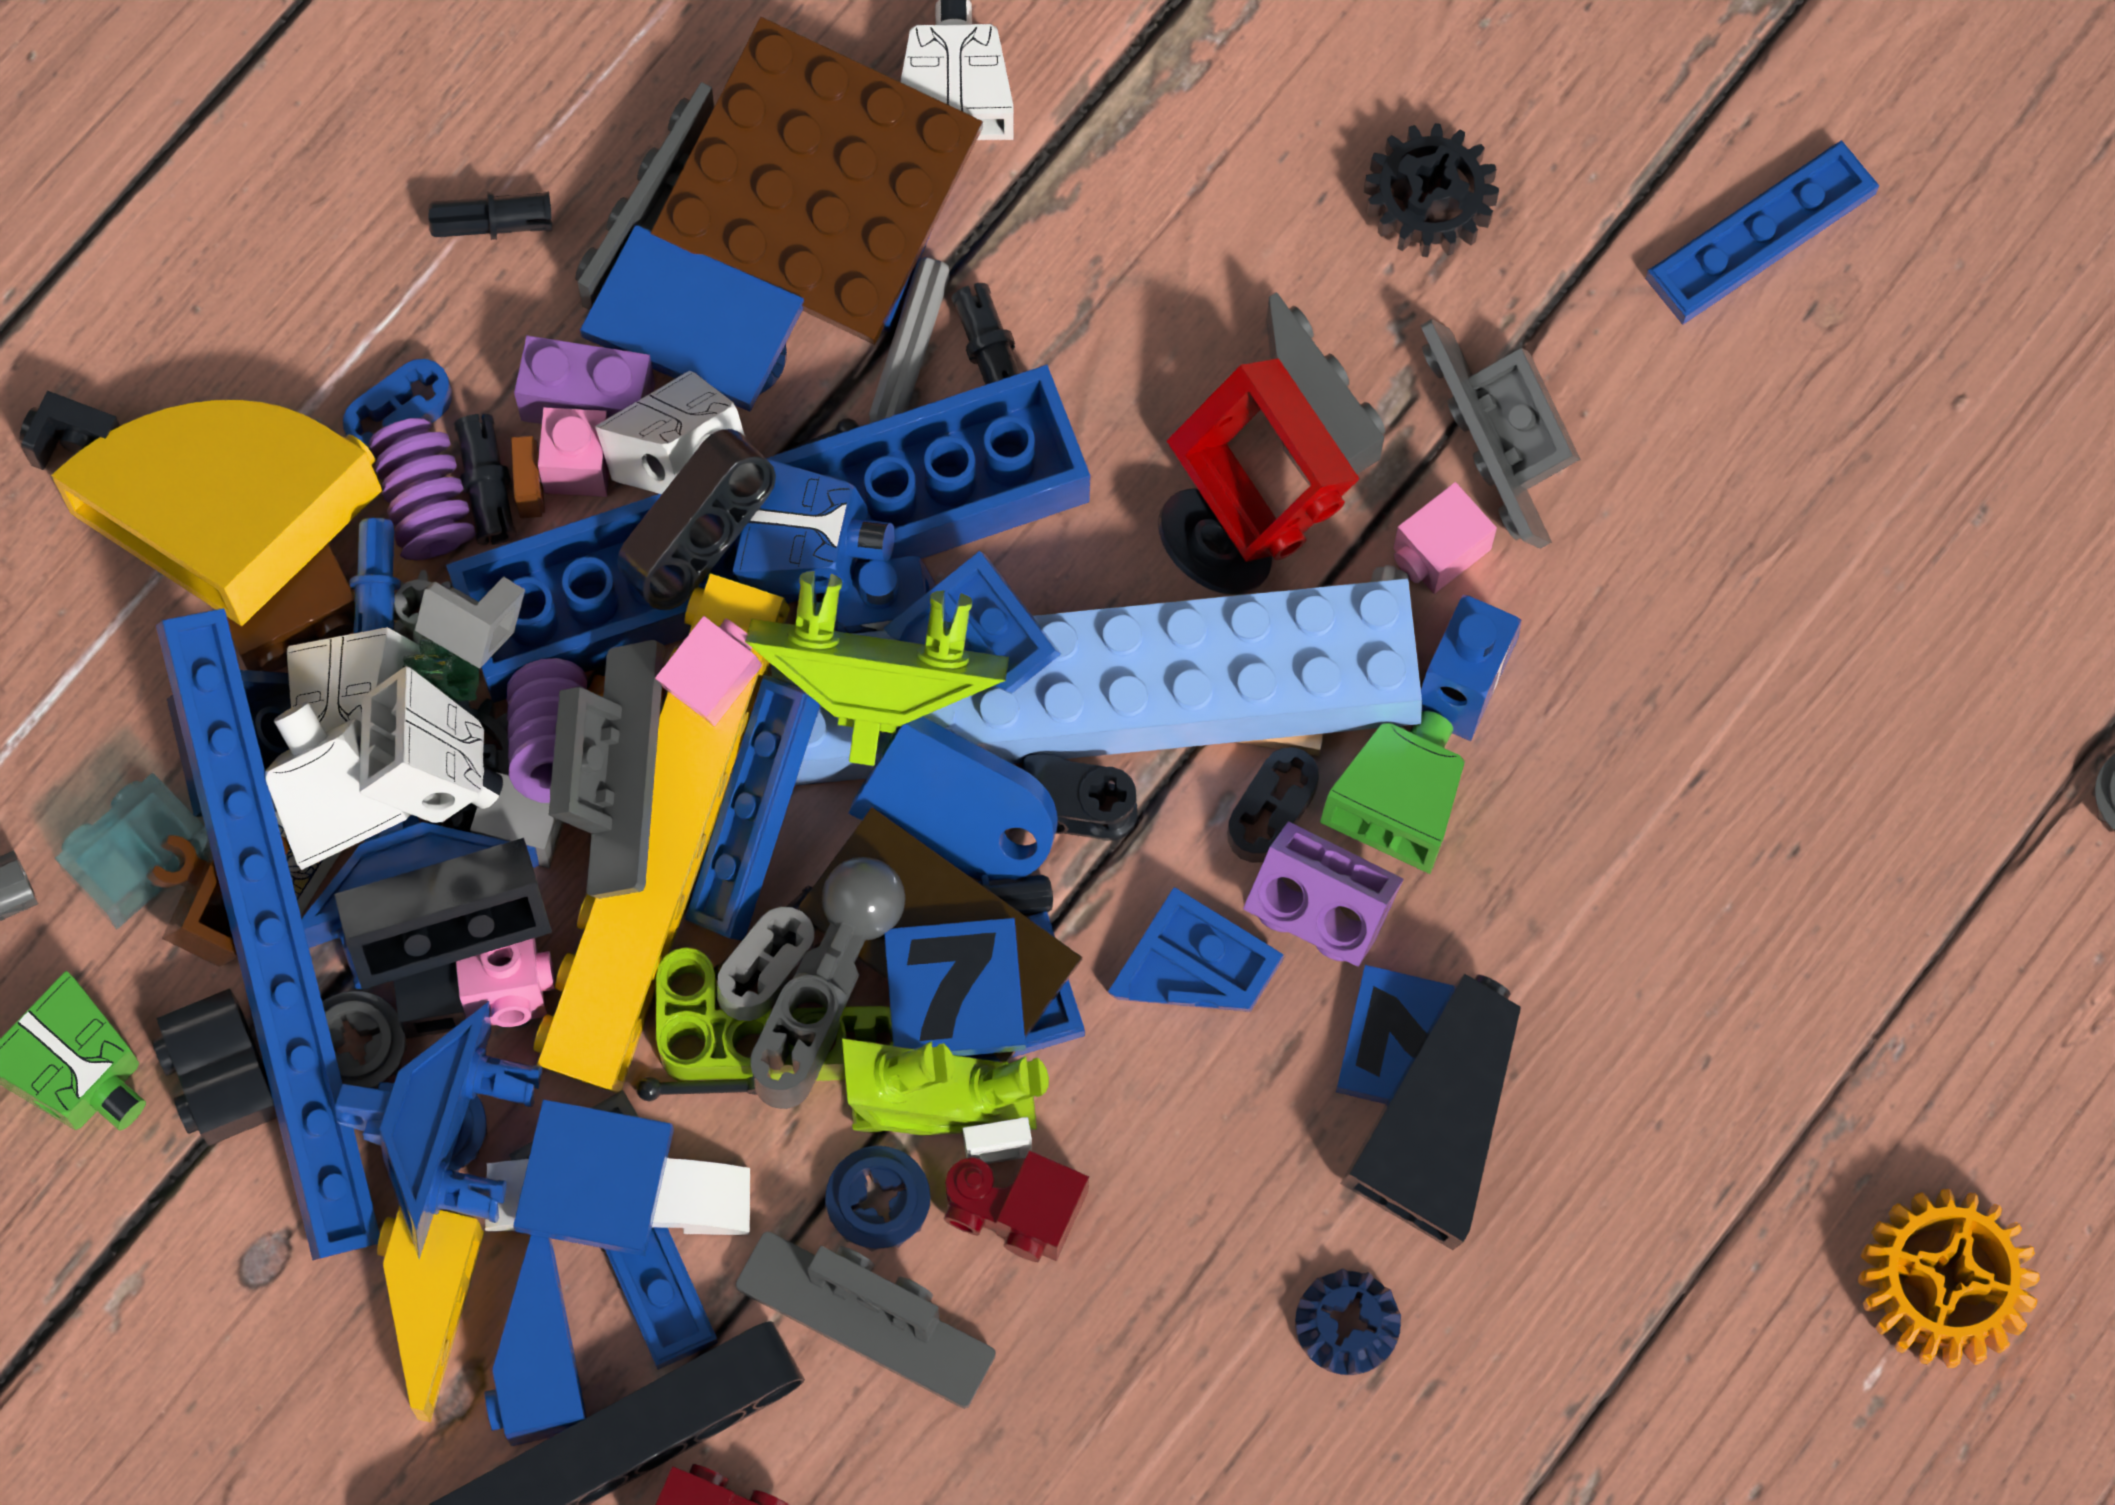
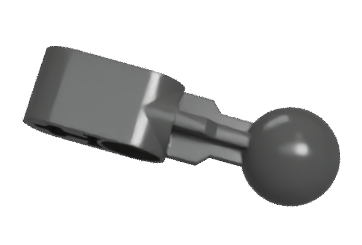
(861, 904)

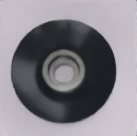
(1204, 548)

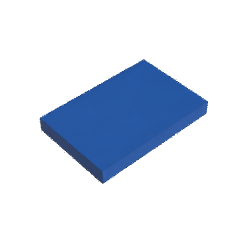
(693, 316)

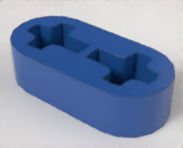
(395, 391)

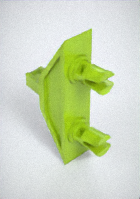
(874, 679)
(936, 1091)

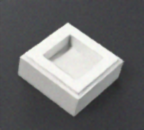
(998, 1140)

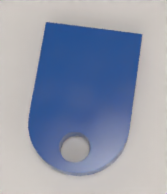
(960, 801)

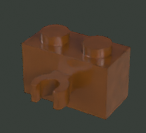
(201, 916)

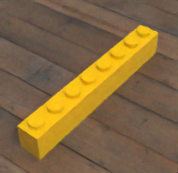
(628, 935)

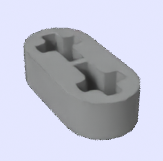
(754, 955)

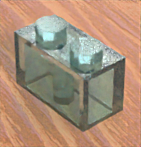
(115, 853)

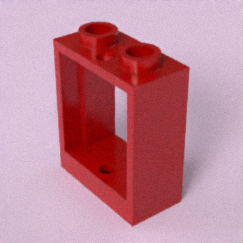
(1225, 485)

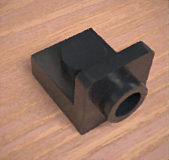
(62, 420)

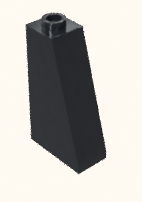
(1438, 1124)

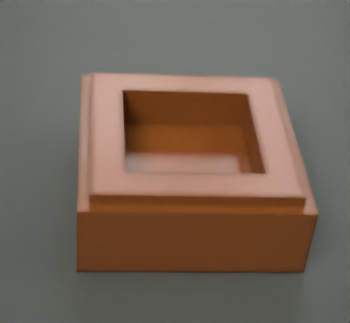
(526, 477)

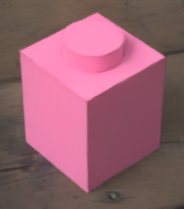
(571, 453)
(1443, 539)
(710, 669)

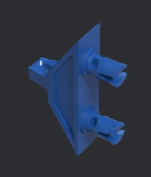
(385, 855)
(422, 1118)

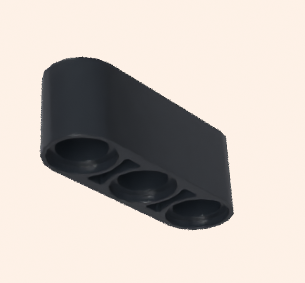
(696, 519)

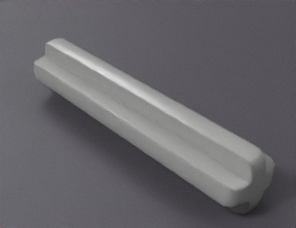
(910, 339)

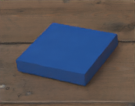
(593, 1177)

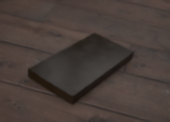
(945, 895)

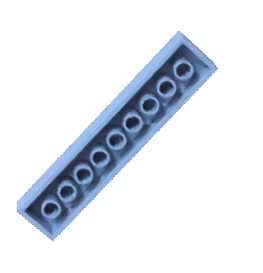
(1185, 679)

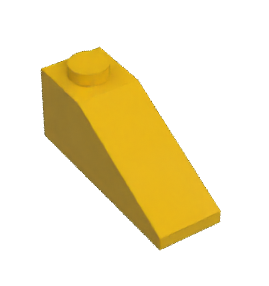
(428, 1297)

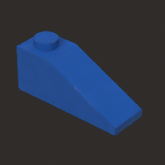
(536, 1361)

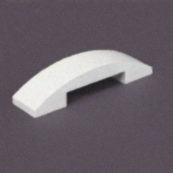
(692, 1196)

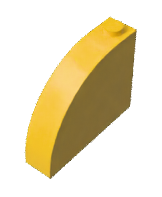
(221, 495)

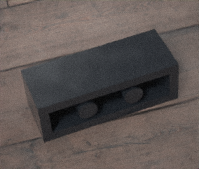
(442, 913)

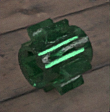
(445, 671)

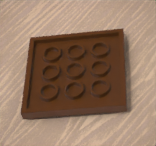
(819, 178)

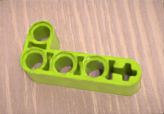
(701, 1017)

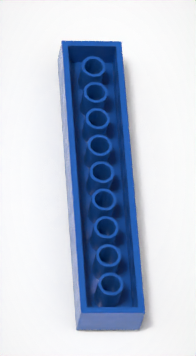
(932, 472)

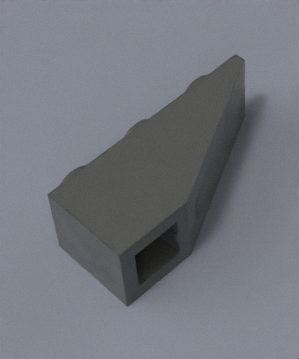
(1324, 384)

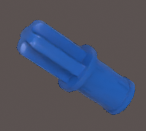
(375, 580)

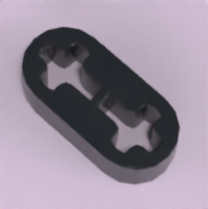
(1261, 797)

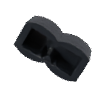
(216, 1067)

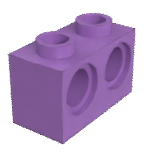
(1327, 880)

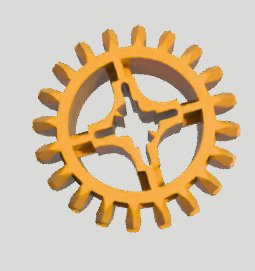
(1974, 1282)

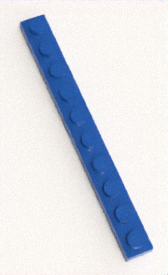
(267, 932)

